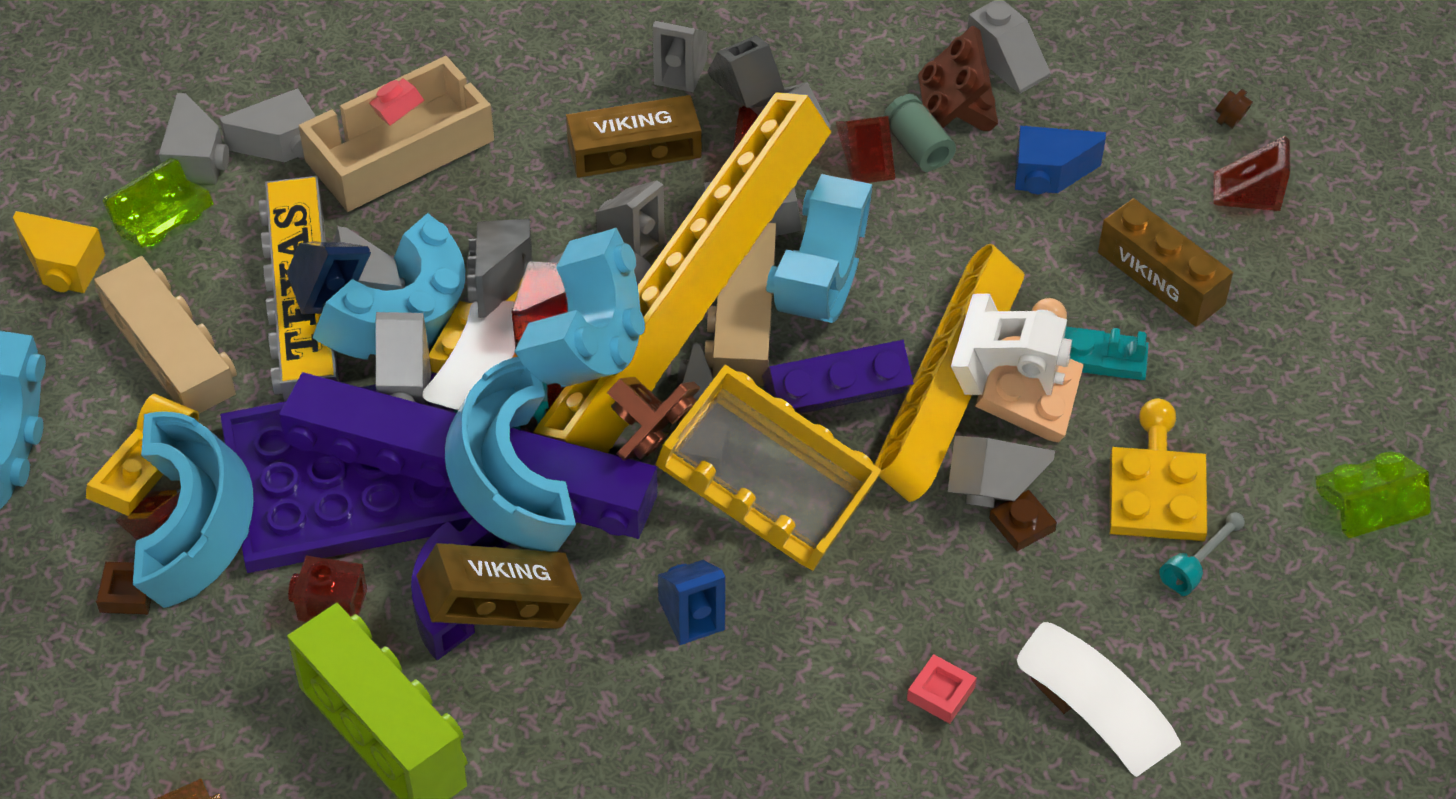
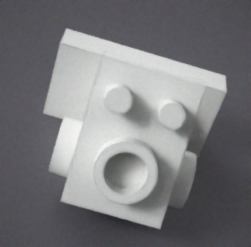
(983, 348)

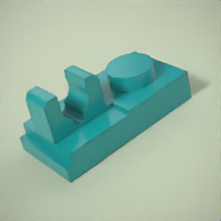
(1109, 352)

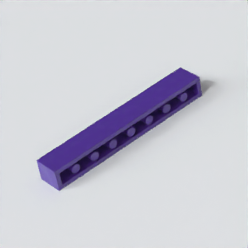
(412, 439)

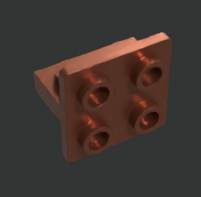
(960, 84)
(640, 405)

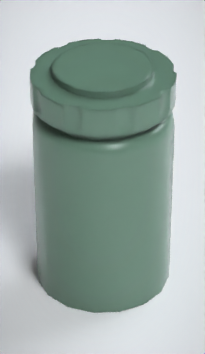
(919, 133)

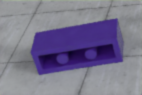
(841, 377)

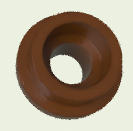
(1233, 108)

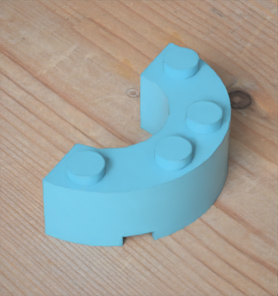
(820, 274)
(433, 284)
(601, 320)
(19, 408)
(490, 476)
(209, 514)

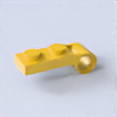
(127, 474)

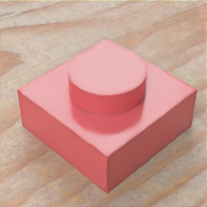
(395, 100)
(941, 688)

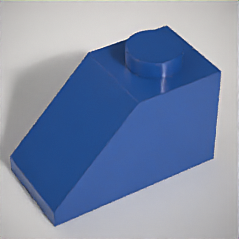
(1055, 157)
(693, 600)

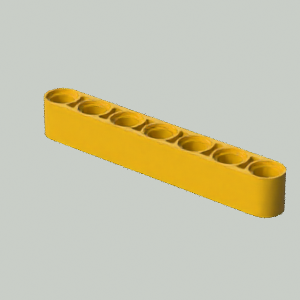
(936, 399)

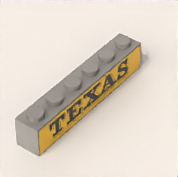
(294, 217)

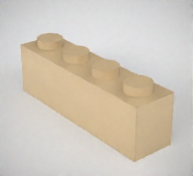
(744, 314)
(166, 336)

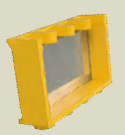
(768, 467)

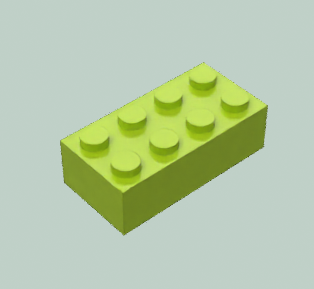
(378, 707)

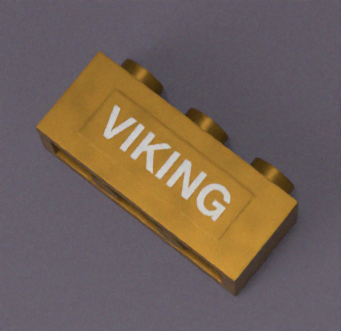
(634, 136)
(1165, 262)
(498, 586)

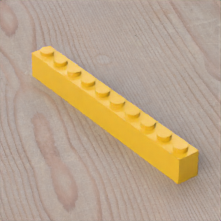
(699, 261)

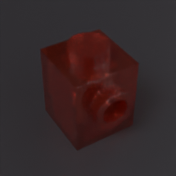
(323, 584)

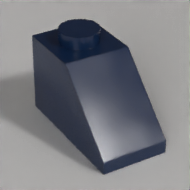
(322, 270)

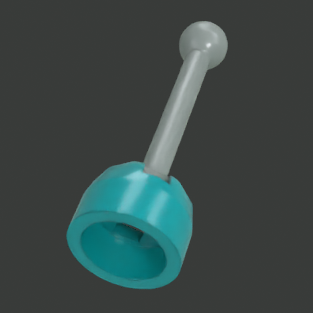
(1189, 567)

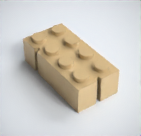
(383, 156)

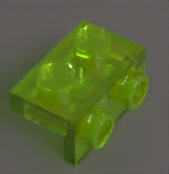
(156, 204)
(1377, 492)

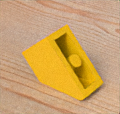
(60, 251)

